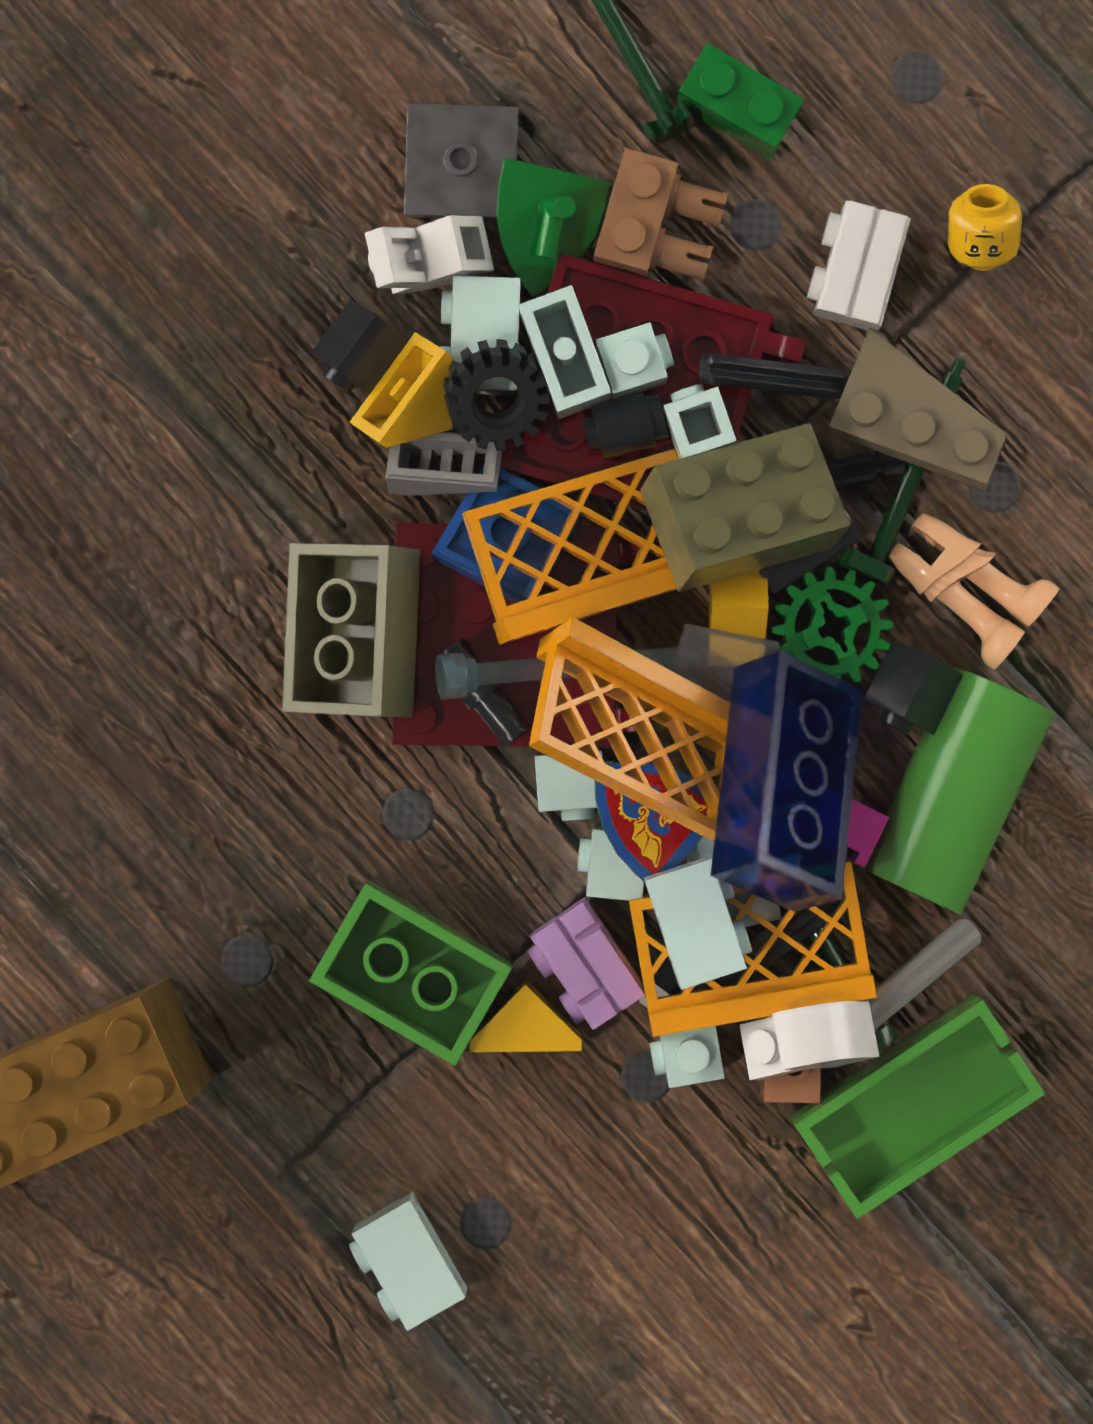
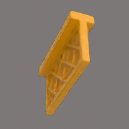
(588, 596)
(646, 693)
(765, 996)

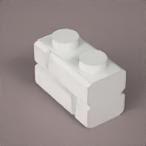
(860, 265)

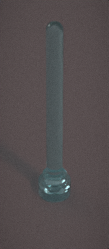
(462, 675)

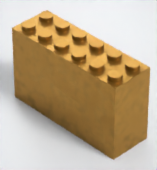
(96, 1080)

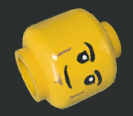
(984, 227)

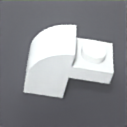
(428, 254)
(809, 1039)

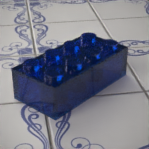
(787, 782)

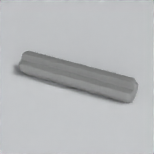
(923, 969)

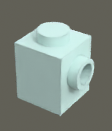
(634, 360)
(698, 421)
(564, 789)
(607, 873)
(688, 1057)

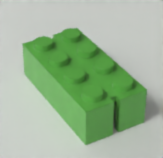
(917, 1105)

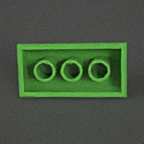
(959, 792)

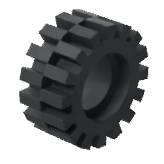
(502, 425)

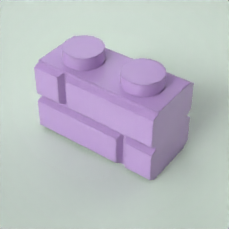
(587, 964)

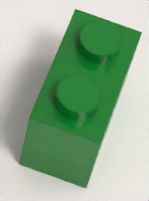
(739, 101)

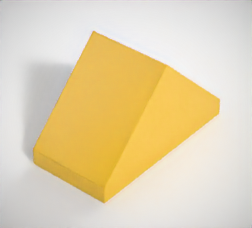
(408, 397)
(740, 605)
(526, 1025)

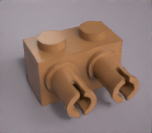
(633, 229)

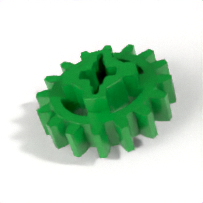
(820, 602)

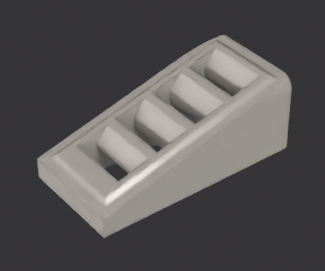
(423, 481)

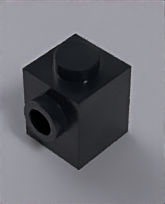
(358, 349)
(912, 689)

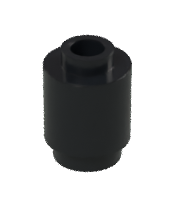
(625, 425)

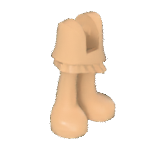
(964, 560)

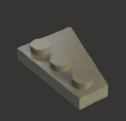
(914, 417)

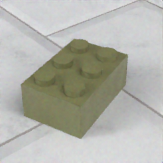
(744, 507)
(351, 629)

